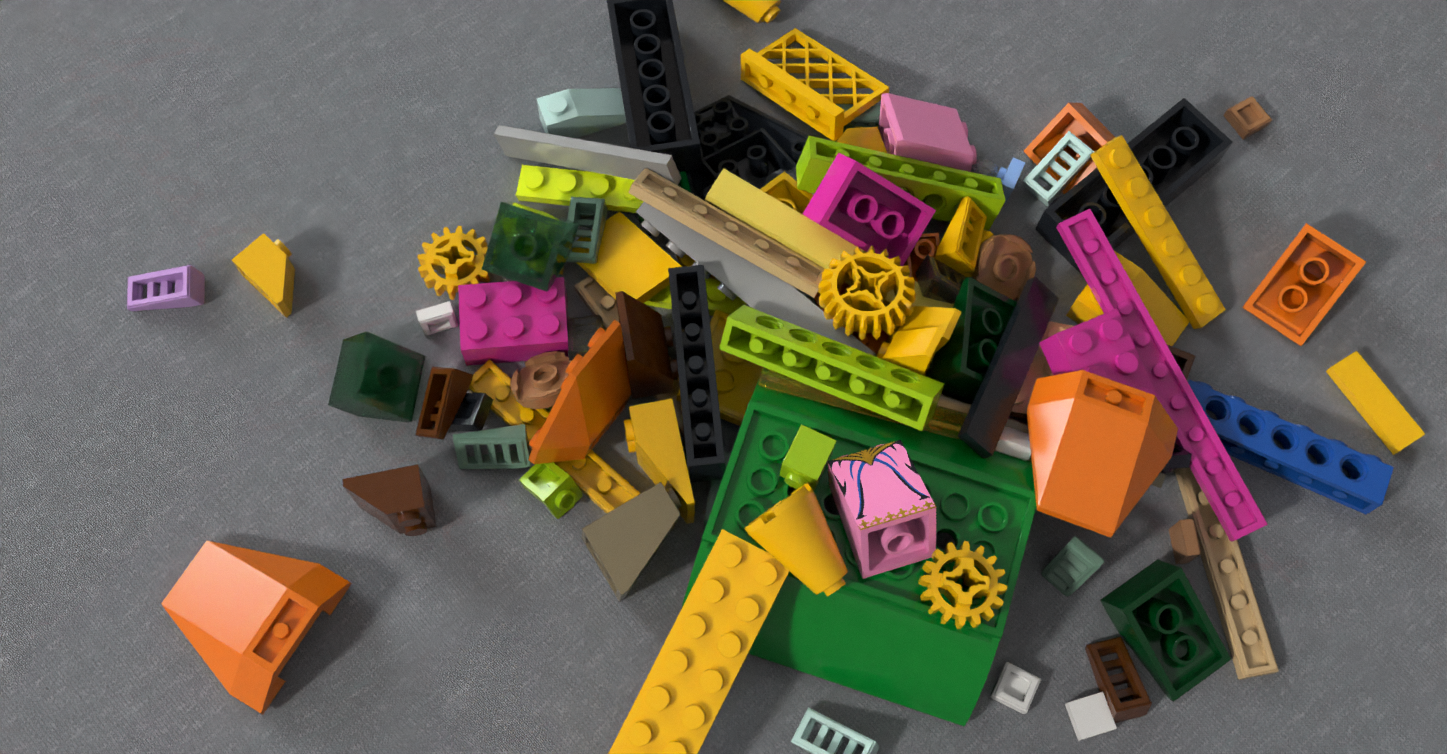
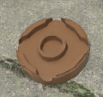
(1005, 264)
(540, 380)

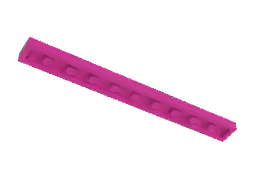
(1195, 433)

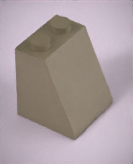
(631, 536)

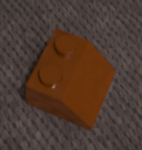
(396, 498)

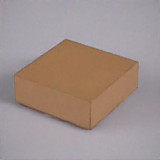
(1247, 117)
(1184, 541)

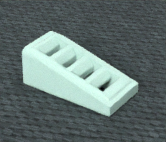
(1039, 171)
(807, 724)

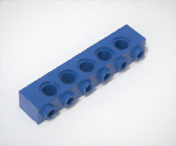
(1368, 473)

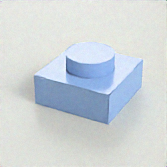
(1010, 176)

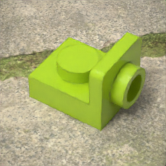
(552, 487)

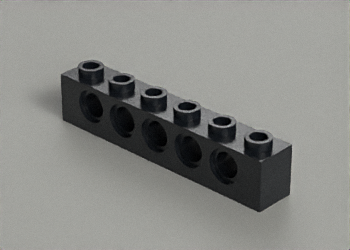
(696, 374)

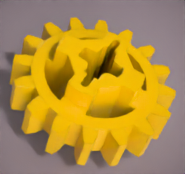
(451, 258)
(960, 601)

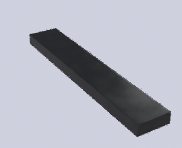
(1008, 368)

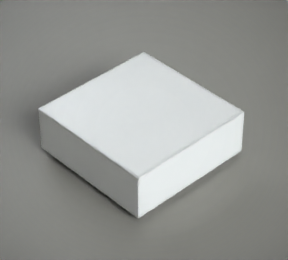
(437, 318)
(1014, 443)
(1015, 688)
(1090, 716)

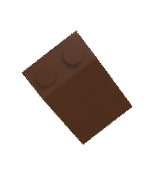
(646, 348)

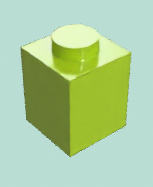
(807, 458)

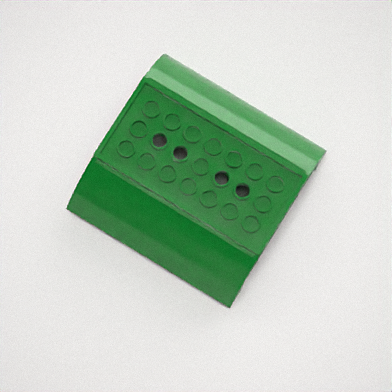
(877, 628)

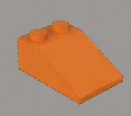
(1303, 284)

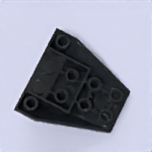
(744, 144)

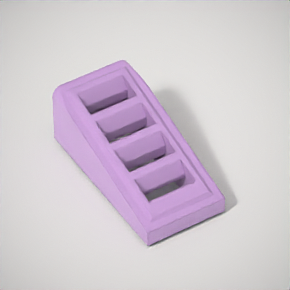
(188, 289)

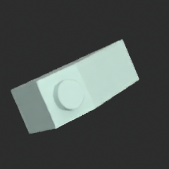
(581, 111)

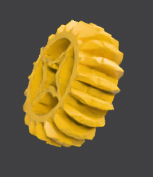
(862, 305)

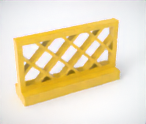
(798, 94)

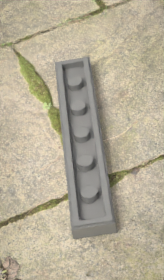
(584, 154)

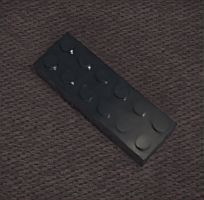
(654, 80)
(1172, 155)

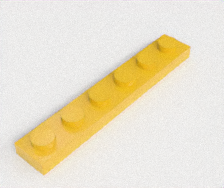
(1157, 232)

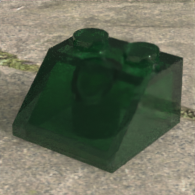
(529, 245)
(376, 378)

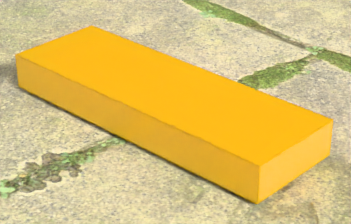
(1375, 402)

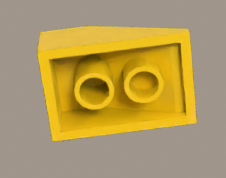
(1162, 310)
(659, 450)

